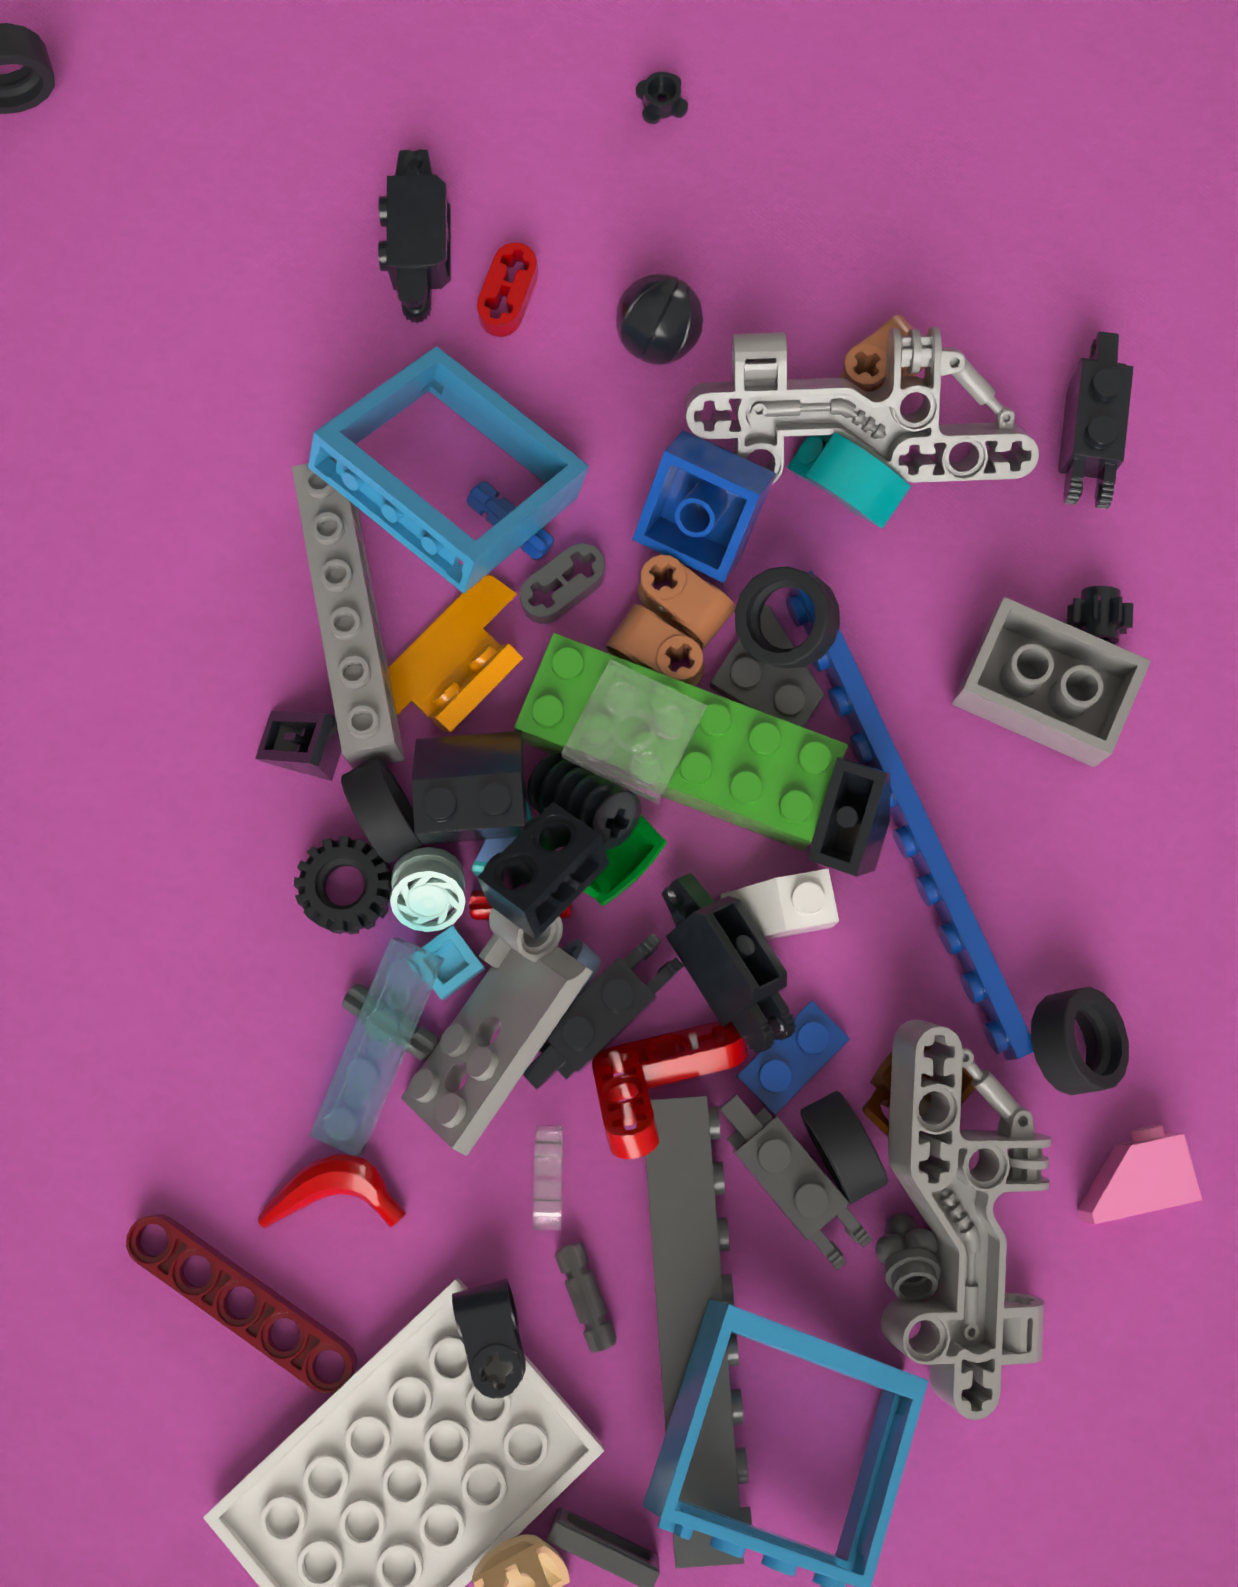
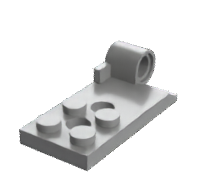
(522, 994)

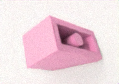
(1142, 1177)

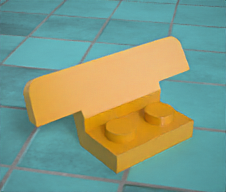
(455, 658)

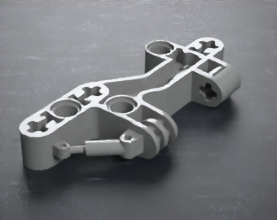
(781, 407)
(970, 1319)

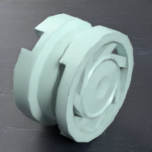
(427, 886)

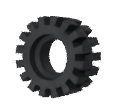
(321, 864)

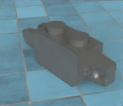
(790, 1177)

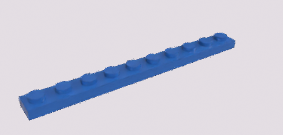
(918, 840)

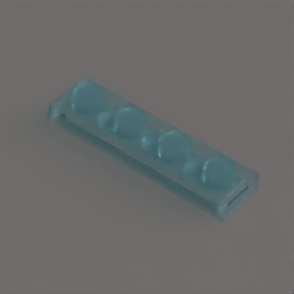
(376, 1047)

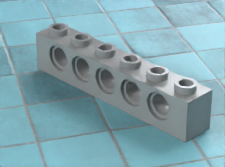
(348, 622)

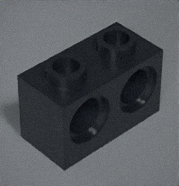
(551, 875)

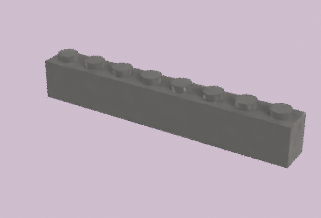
(687, 1275)

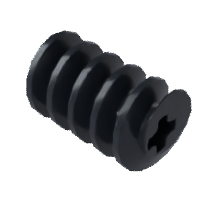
(585, 796)

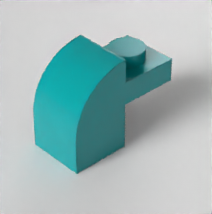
(850, 476)

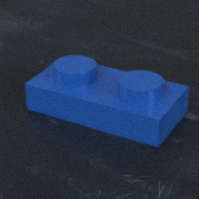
(791, 1063)

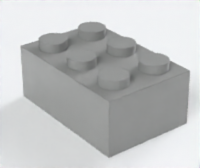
(1051, 682)

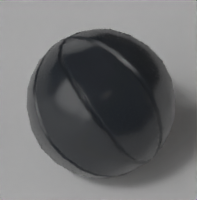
(659, 319)

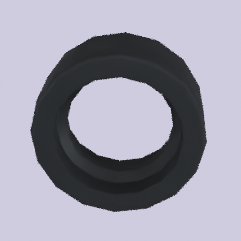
(32, 82)
(751, 605)
(381, 809)
(1056, 1045)
(844, 1146)

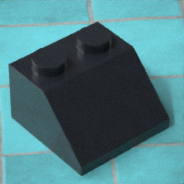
(469, 787)

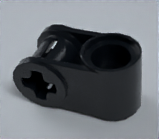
(486, 1327)

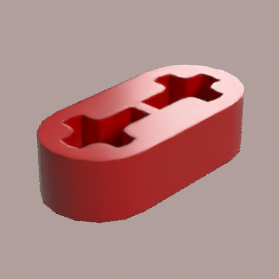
(498, 285)

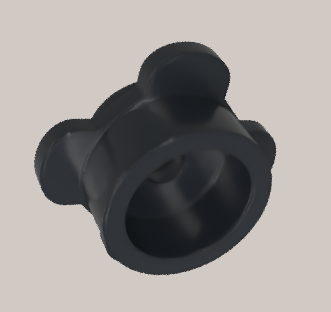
(661, 86)

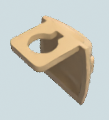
(521, 1563)

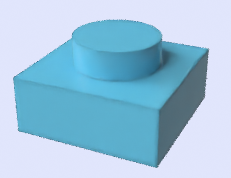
(459, 962)

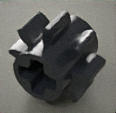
(1101, 613)

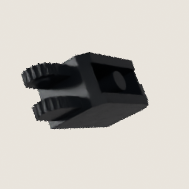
(417, 233)
(1096, 421)
(729, 962)
(600, 1015)

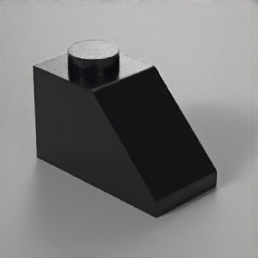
(852, 819)

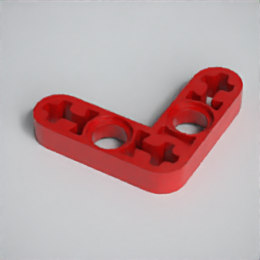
(648, 1065)

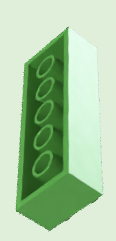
(735, 767)

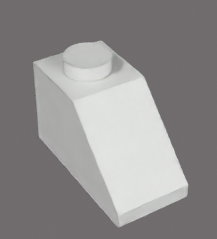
(790, 903)

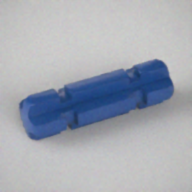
(485, 499)

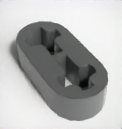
(555, 574)

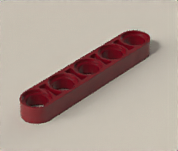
(214, 1296)

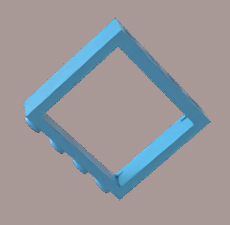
(409, 515)
(878, 1475)

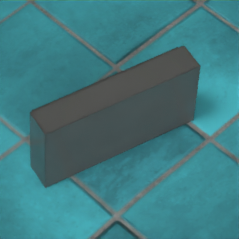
(604, 1548)

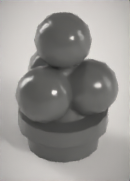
(908, 1258)

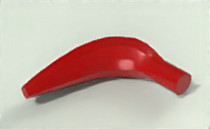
(332, 1177)

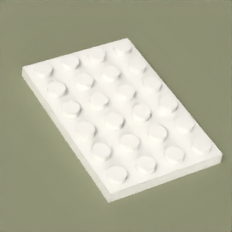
(406, 1470)

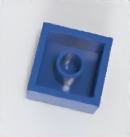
(703, 505)

